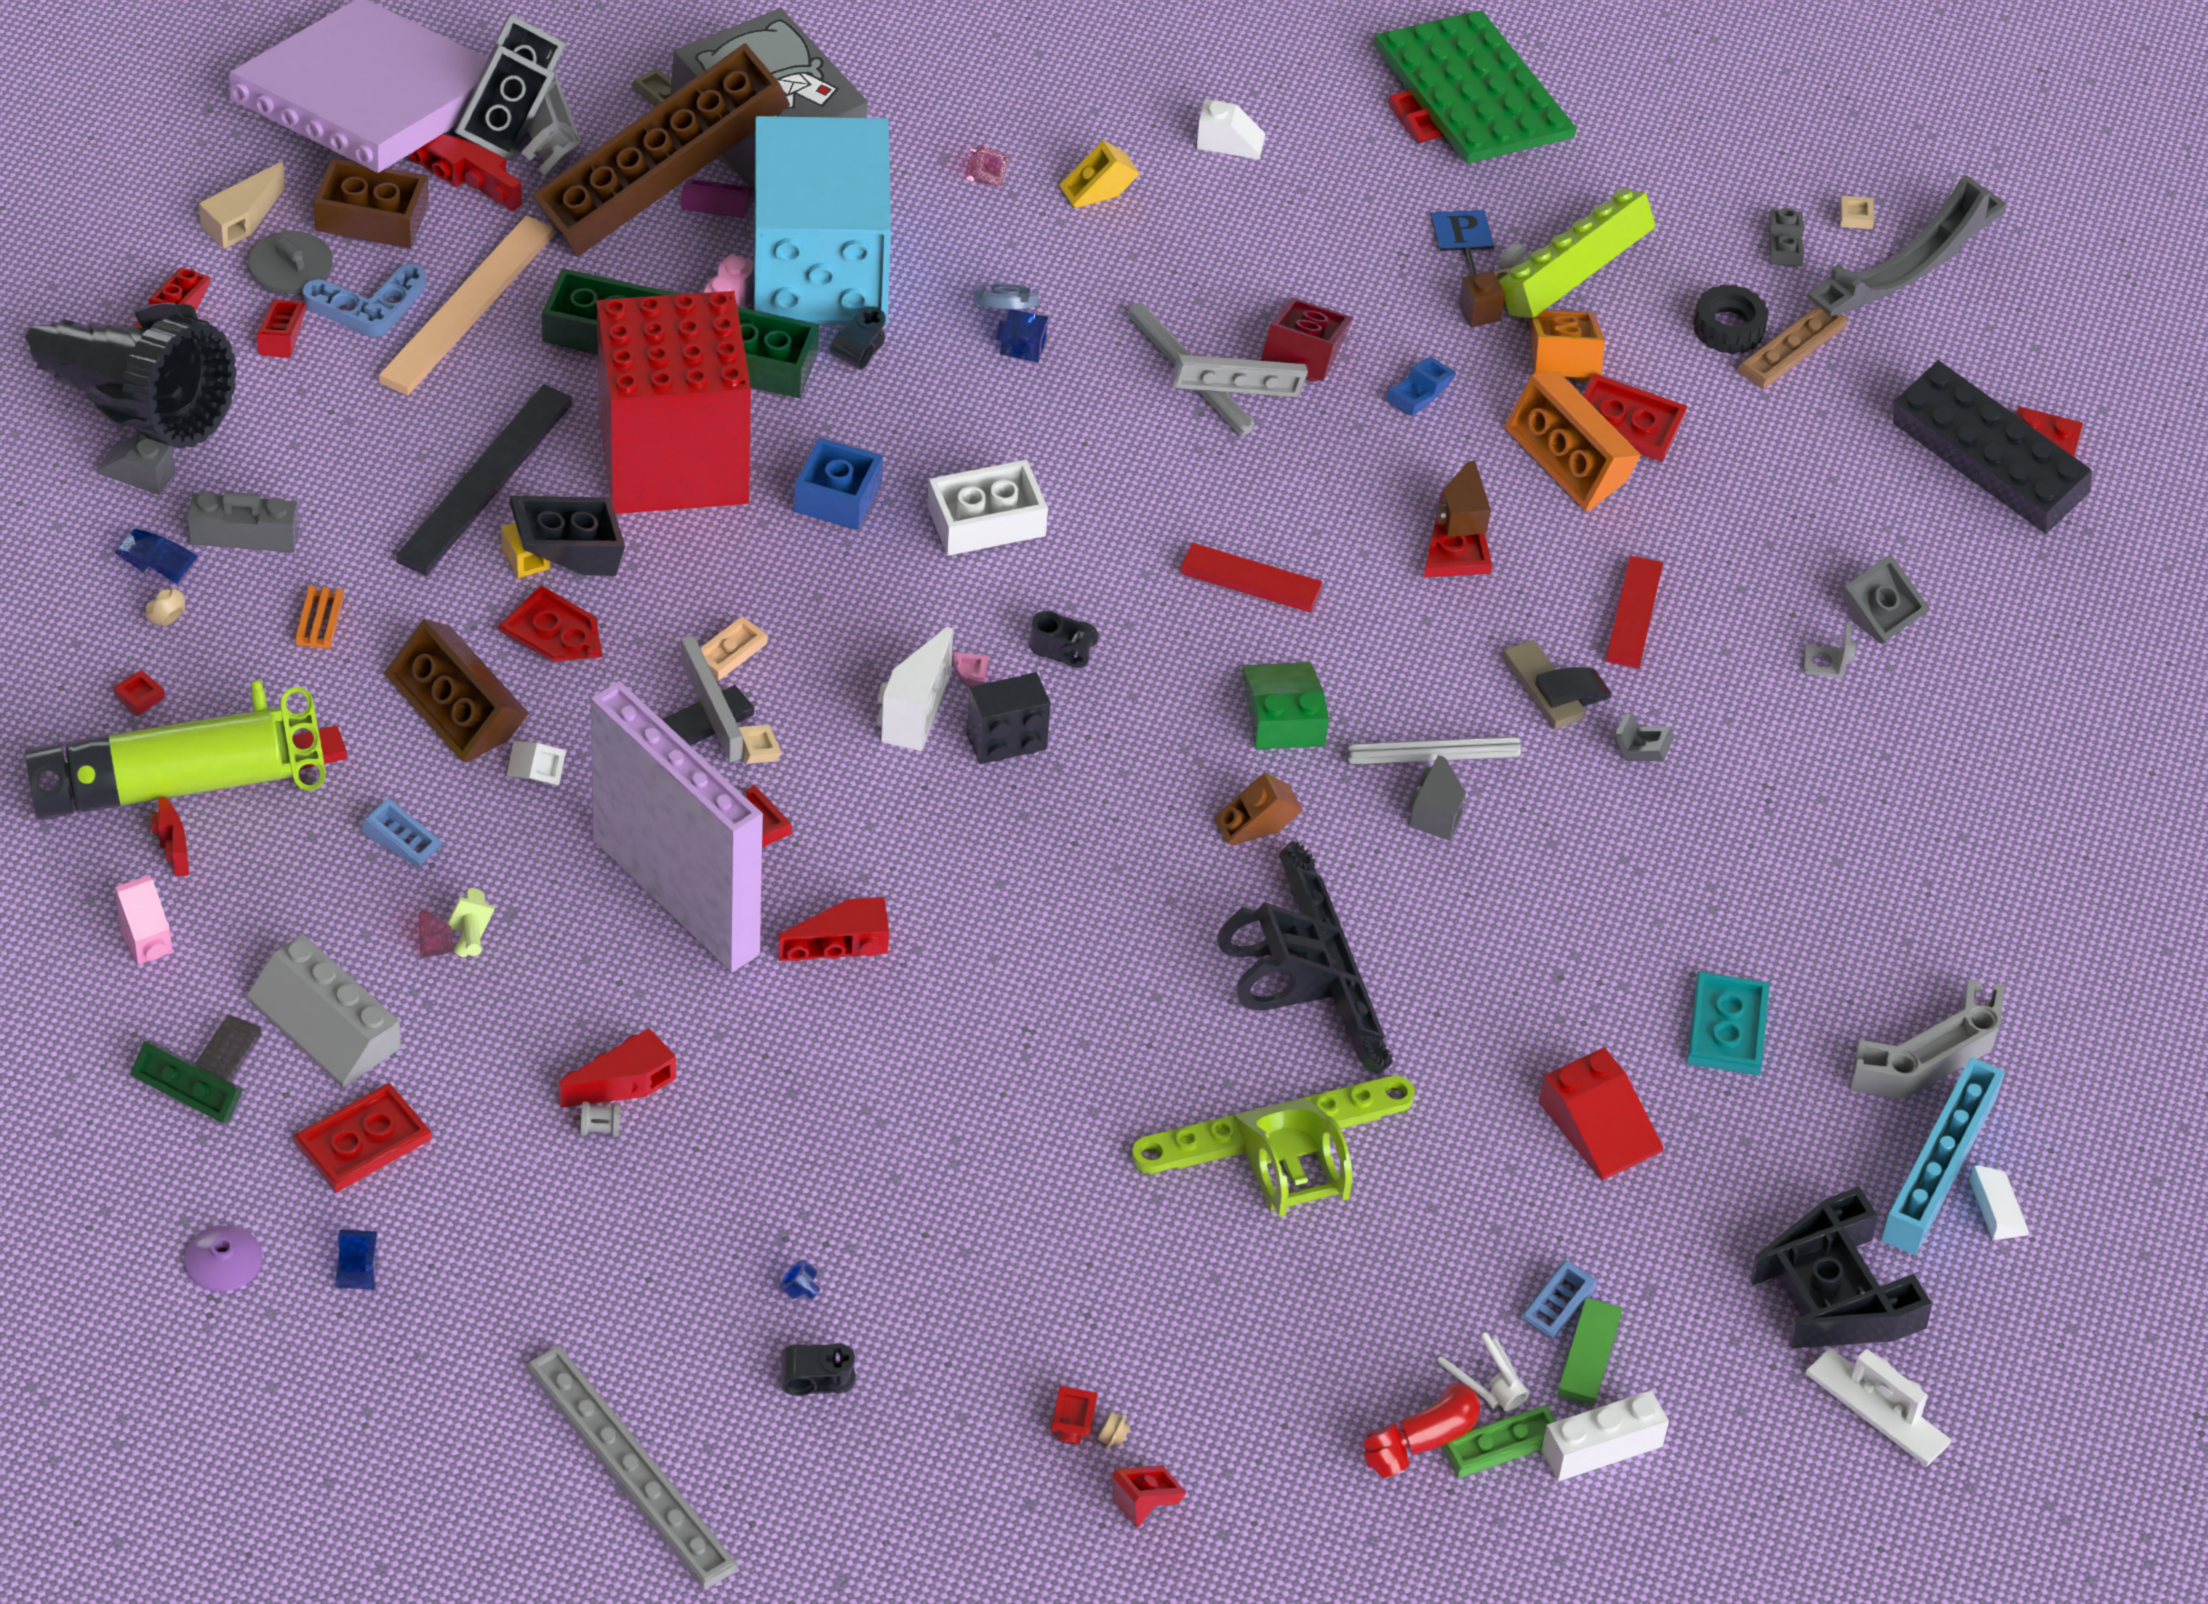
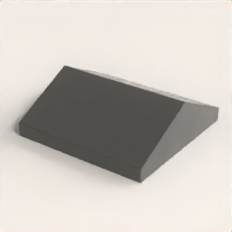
(1883, 600)

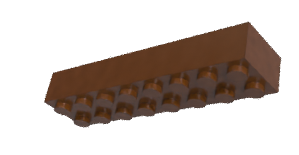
(661, 149)

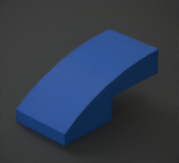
(1421, 387)

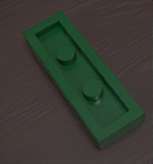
(186, 1081)

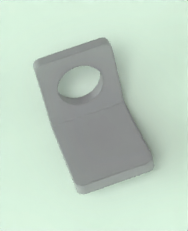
(1838, 657)

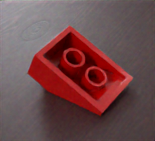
(1600, 1113)

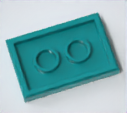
(1728, 1023)

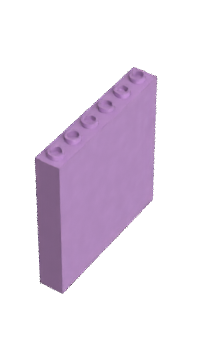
(362, 83)

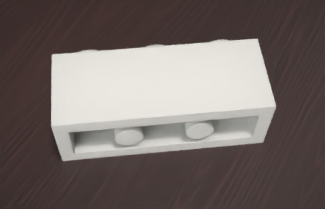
(1604, 1435)

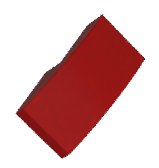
(171, 835)

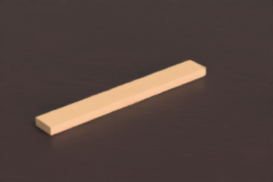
(466, 305)

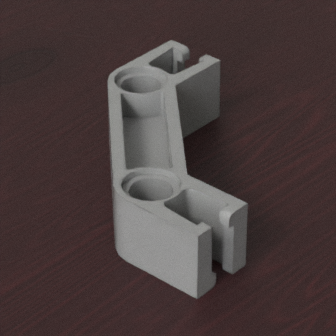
(552, 130)
(1932, 1054)

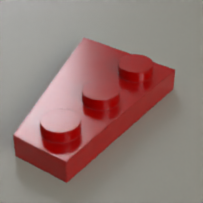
(1457, 554)

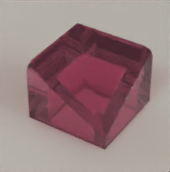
(986, 166)

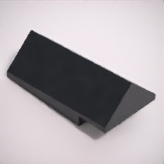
(510, 87)

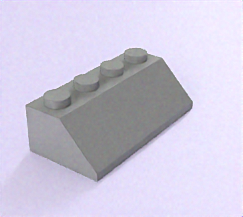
(324, 1011)

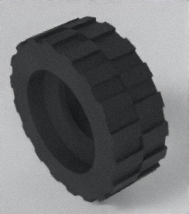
(1734, 300)

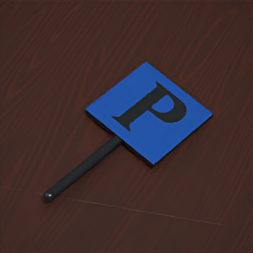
(1462, 232)

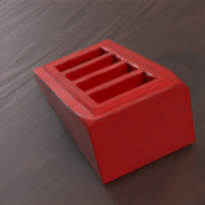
(280, 332)

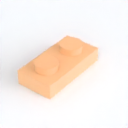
(733, 647)

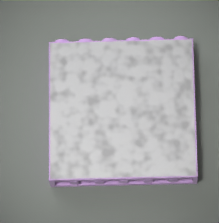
(676, 826)

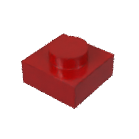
(139, 692)

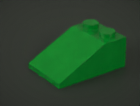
(1285, 705)

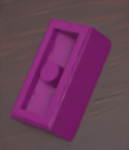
(715, 198)

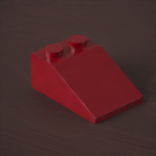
(1306, 336)

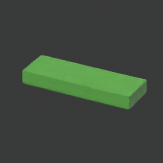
(1590, 1351)
(1499, 1441)

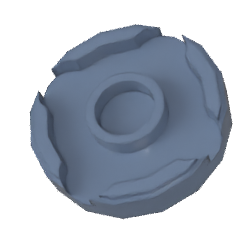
(1006, 296)

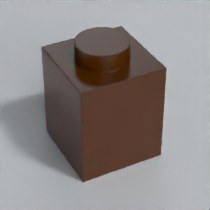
(1481, 299)

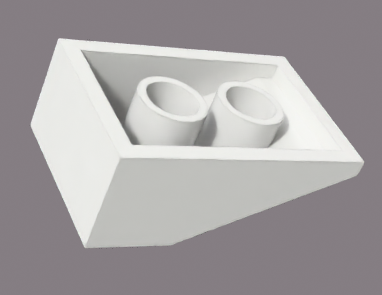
(915, 693)

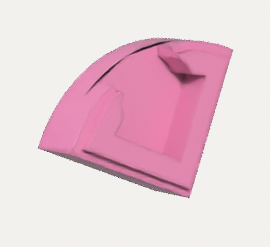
(971, 668)

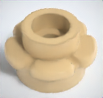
(1113, 1430)

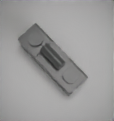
(243, 521)

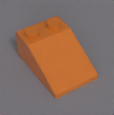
(1567, 344)

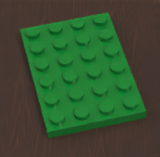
(1474, 86)

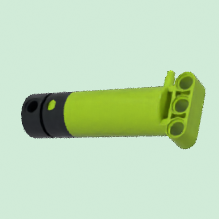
(177, 759)

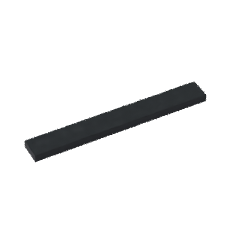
(484, 480)

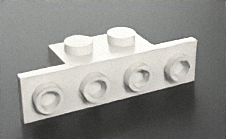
(1881, 1399)

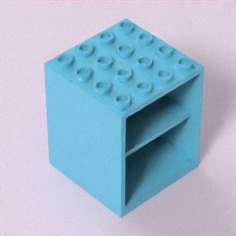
(821, 217)

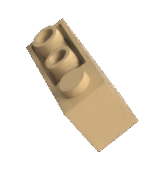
(240, 209)

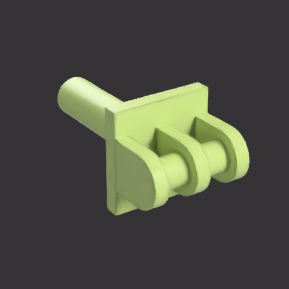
(471, 919)

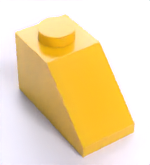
(1099, 176)

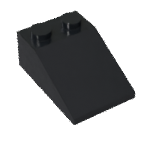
(571, 532)

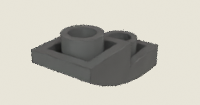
(1786, 237)

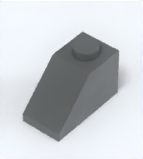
(140, 463)

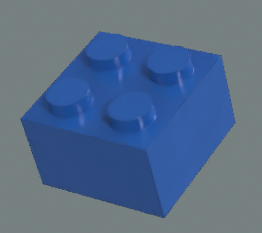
(838, 483)

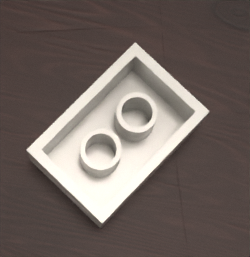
(987, 507)

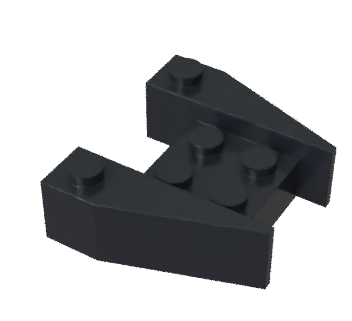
(1833, 1283)

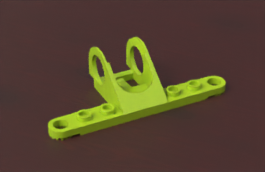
(1283, 1135)

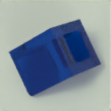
(357, 1259)

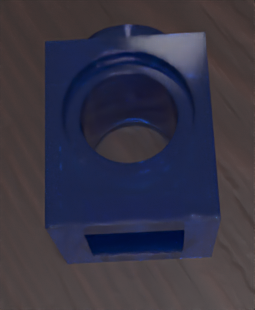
(1023, 335)

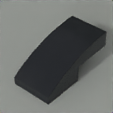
(1572, 684)

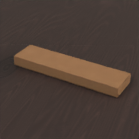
(1791, 346)

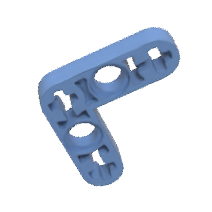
(370, 316)

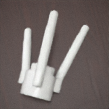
(1506, 1386)

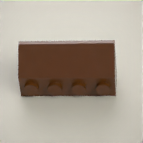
(455, 691)

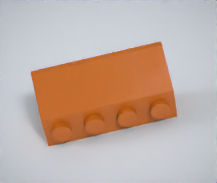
(1571, 439)

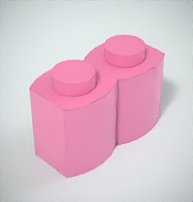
(734, 275)

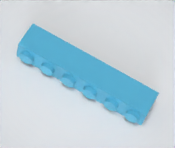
(1942, 1156)

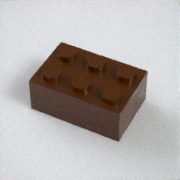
(371, 204)

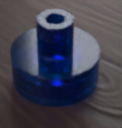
(800, 1281)

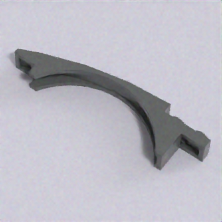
(1961, 217)

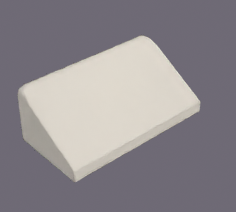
(1997, 1203)

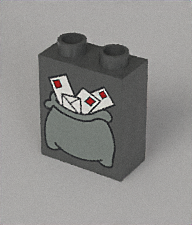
(802, 69)

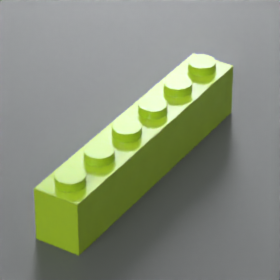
(1577, 253)

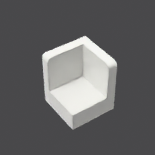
(536, 762)

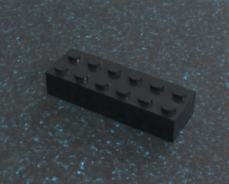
(1992, 446)

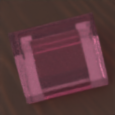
(434, 935)

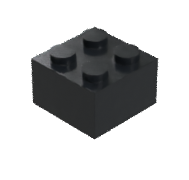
(1008, 718)

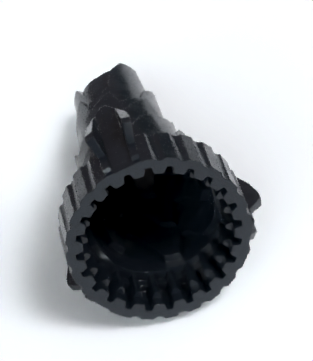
(162, 378)

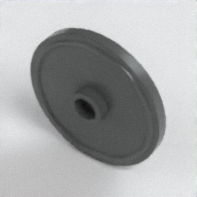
(289, 261)

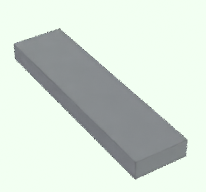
(1239, 375)
(711, 698)

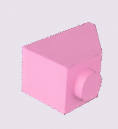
(143, 920)

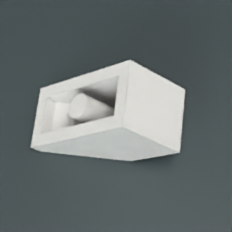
(1229, 130)

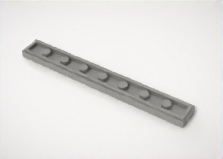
(632, 1467)

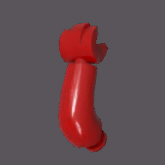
(1435, 1426)

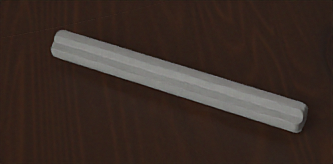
(1429, 750)

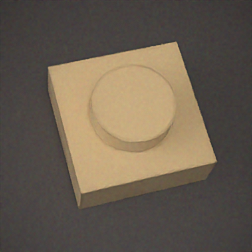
(1856, 212)
(759, 744)

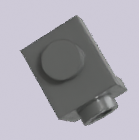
(1642, 742)

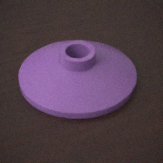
(223, 1270)

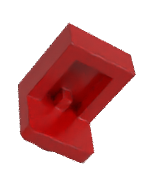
(1073, 1415)

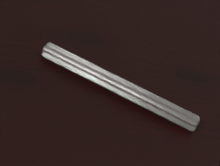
(1171, 349)

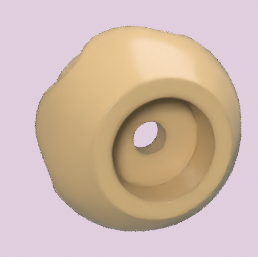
(167, 607)

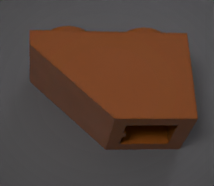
(1258, 810)

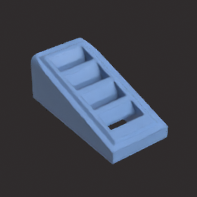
(389, 811)
(1576, 1277)

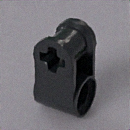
(860, 337)
(1060, 638)
(815, 1368)

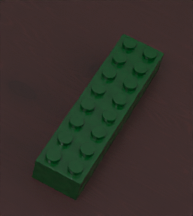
(776, 347)

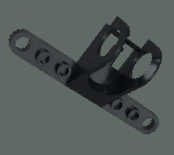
(1327, 959)

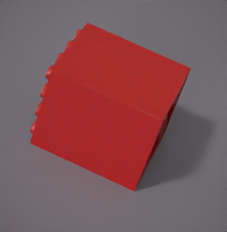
(673, 401)

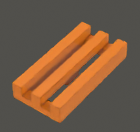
(323, 597)

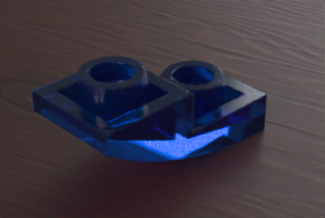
(161, 554)

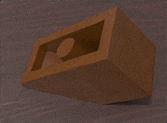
(1464, 504)

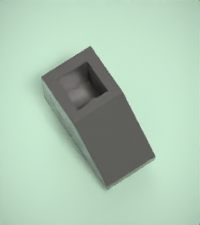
(1439, 802)

